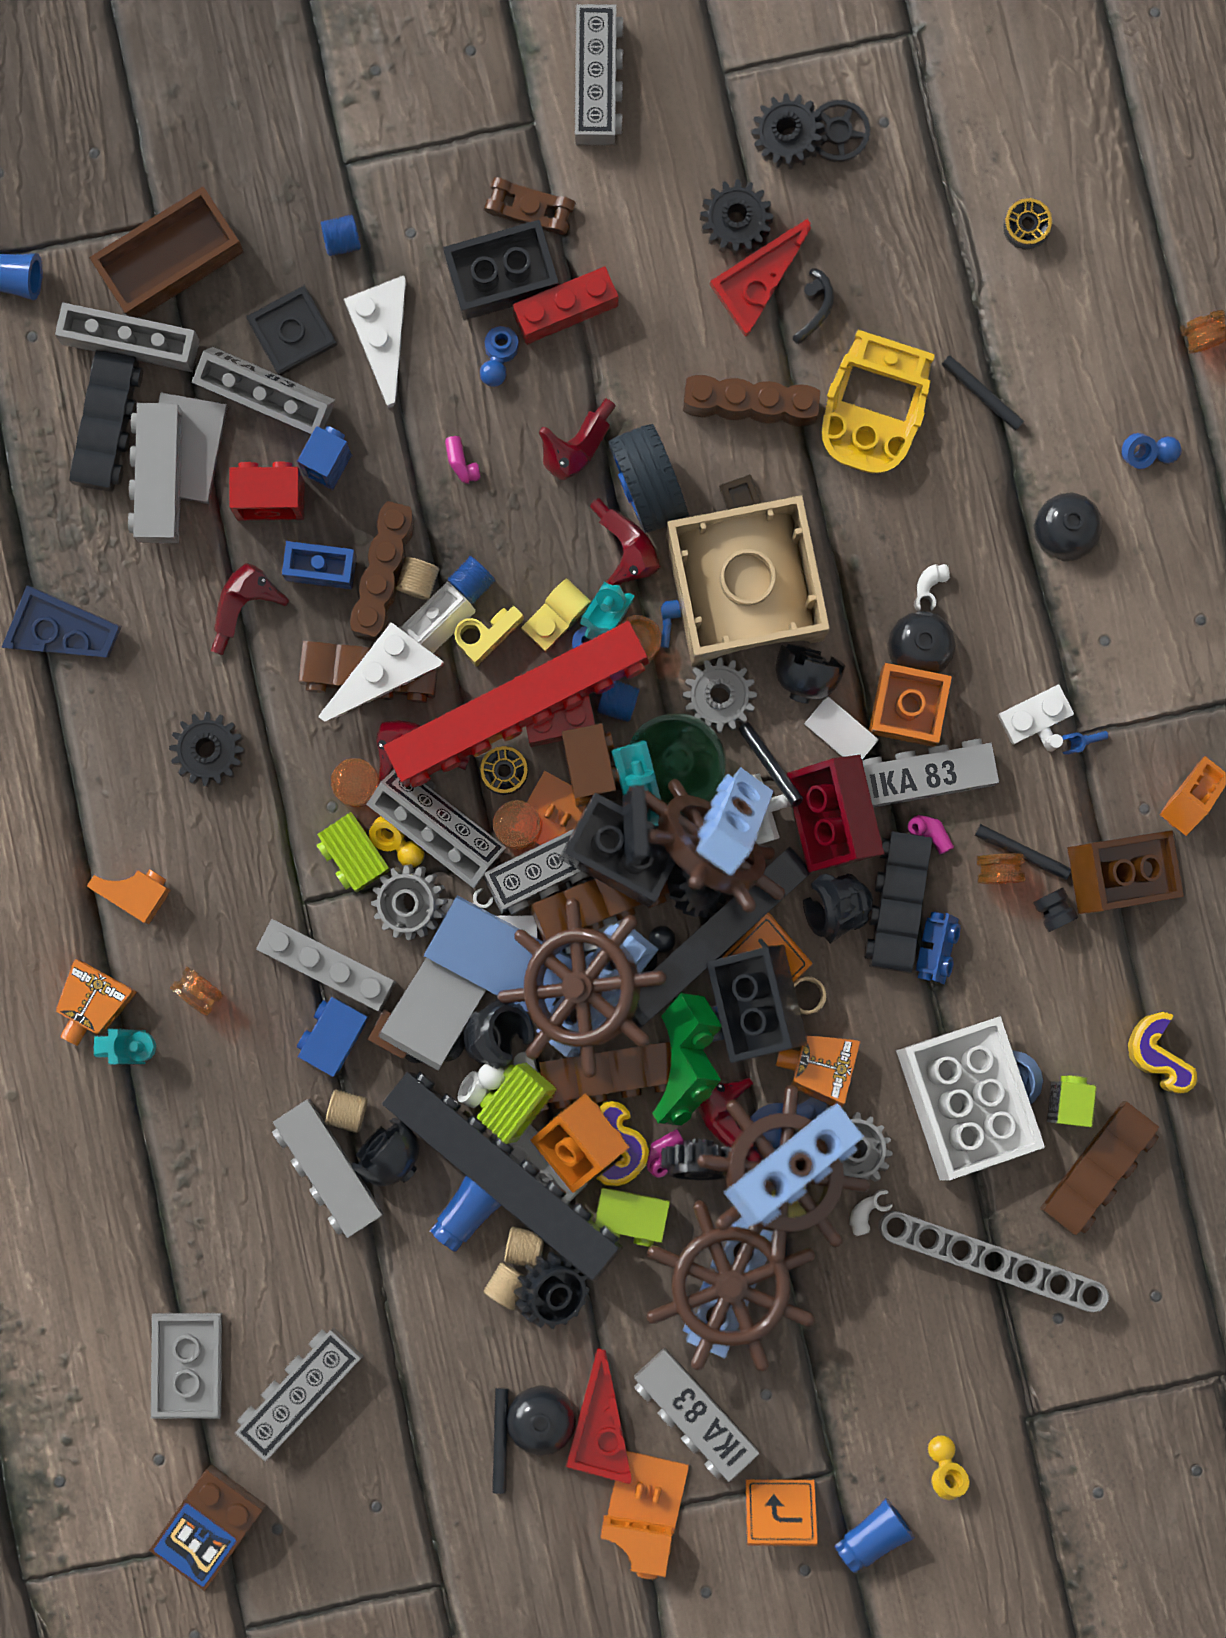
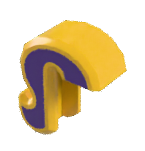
(1154, 1059)
(634, 1158)

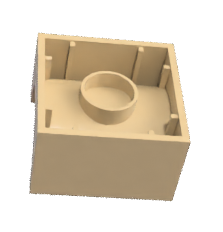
(746, 578)

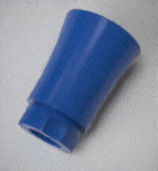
(21, 274)
(464, 1214)
(874, 1537)

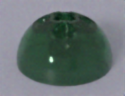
(700, 770)

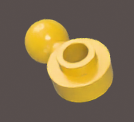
(407, 852)
(942, 1450)

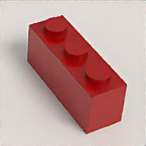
(565, 305)

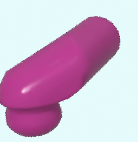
(457, 461)
(932, 828)
(654, 1157)

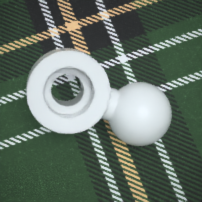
(478, 1085)

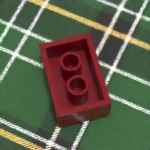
(836, 814)

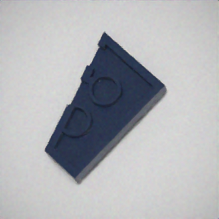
(59, 627)

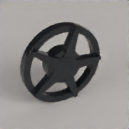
(840, 131)

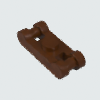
(529, 206)

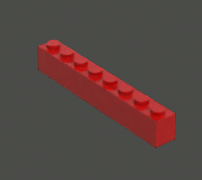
(517, 704)

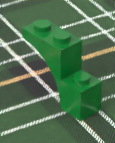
(692, 1077)

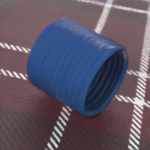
(340, 235)
(471, 579)
(619, 701)

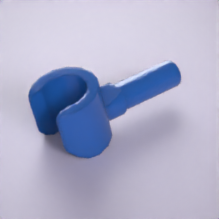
(669, 611)
(1079, 741)

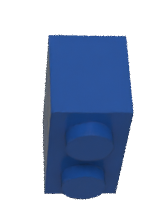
(325, 456)
(319, 565)
(332, 1036)

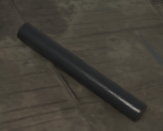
(982, 392)
(771, 764)
(1030, 855)
(500, 1441)

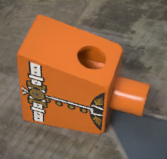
(91, 1001)
(822, 1067)

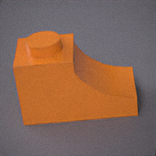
(1195, 796)
(137, 895)
(643, 1542)

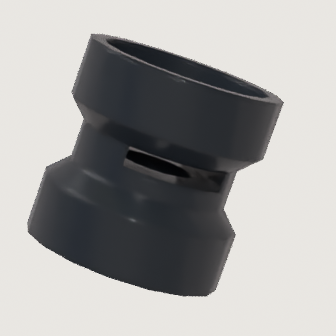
(1055, 909)

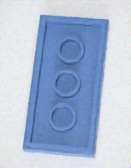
(484, 950)

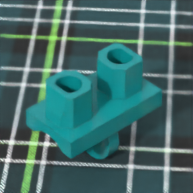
(606, 610)
(635, 767)
(125, 1046)

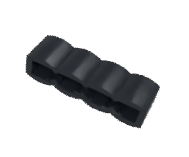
(104, 421)
(900, 902)

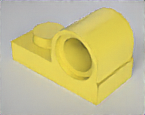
(557, 615)
(503, 624)

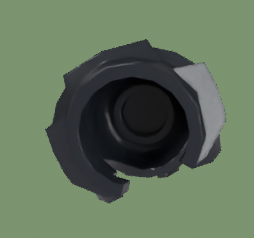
(845, 905)
(491, 1032)

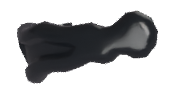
(819, 286)

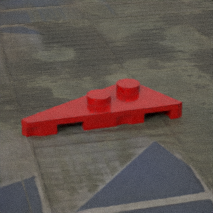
(751, 282)
(598, 1437)

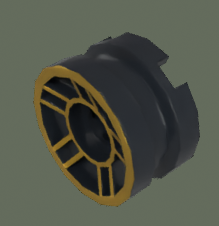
(1034, 212)
(506, 757)

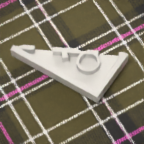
(379, 321)
(387, 665)

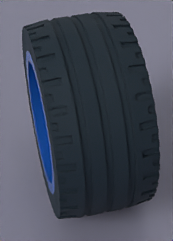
(648, 478)

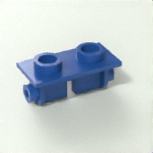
(943, 936)

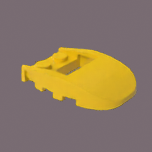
(865, 437)

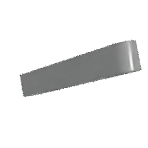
(1009, 1264)

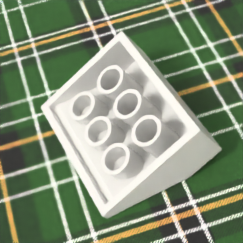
(970, 1099)

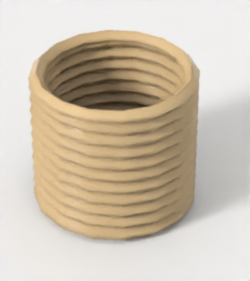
(417, 578)
(822, 990)
(346, 1111)
(523, 1247)
(502, 1286)

